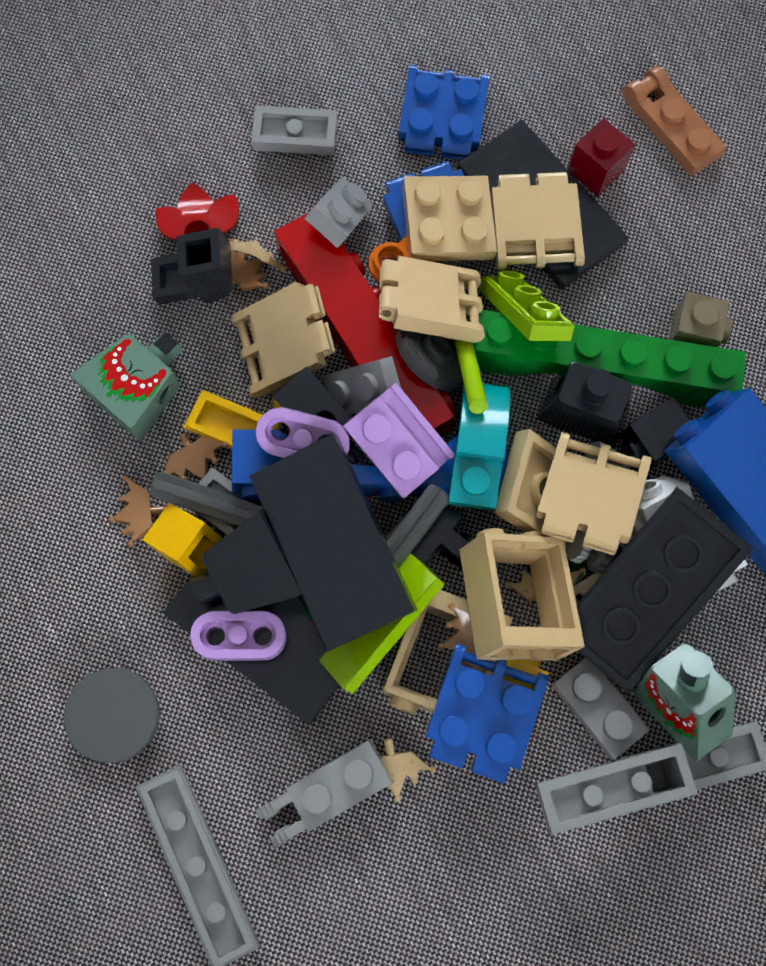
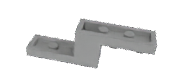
(647, 780)

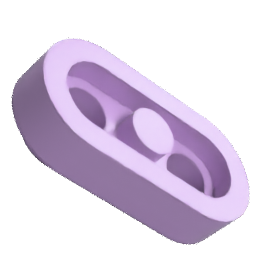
(304, 431)
(239, 636)

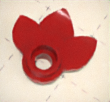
(197, 213)

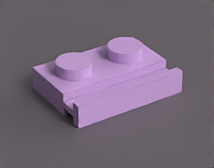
(398, 440)

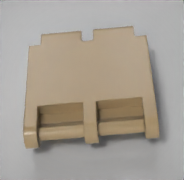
(537, 221)
(431, 298)
(283, 336)
(592, 495)

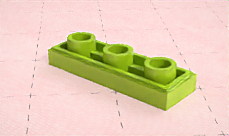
(526, 307)
(356, 660)

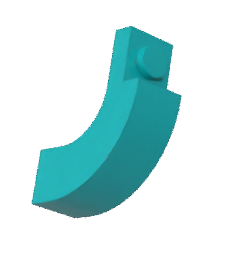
(480, 450)

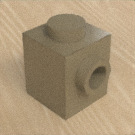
(701, 320)

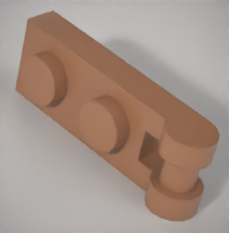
(673, 121)

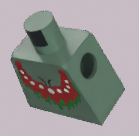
(131, 381)
(689, 700)

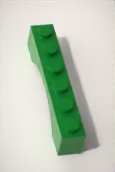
(671, 367)

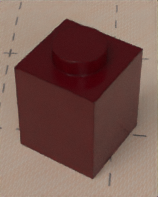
(600, 157)

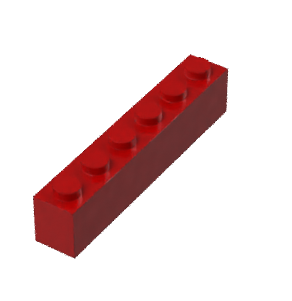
(354, 312)

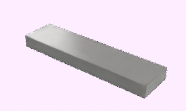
(198, 867)

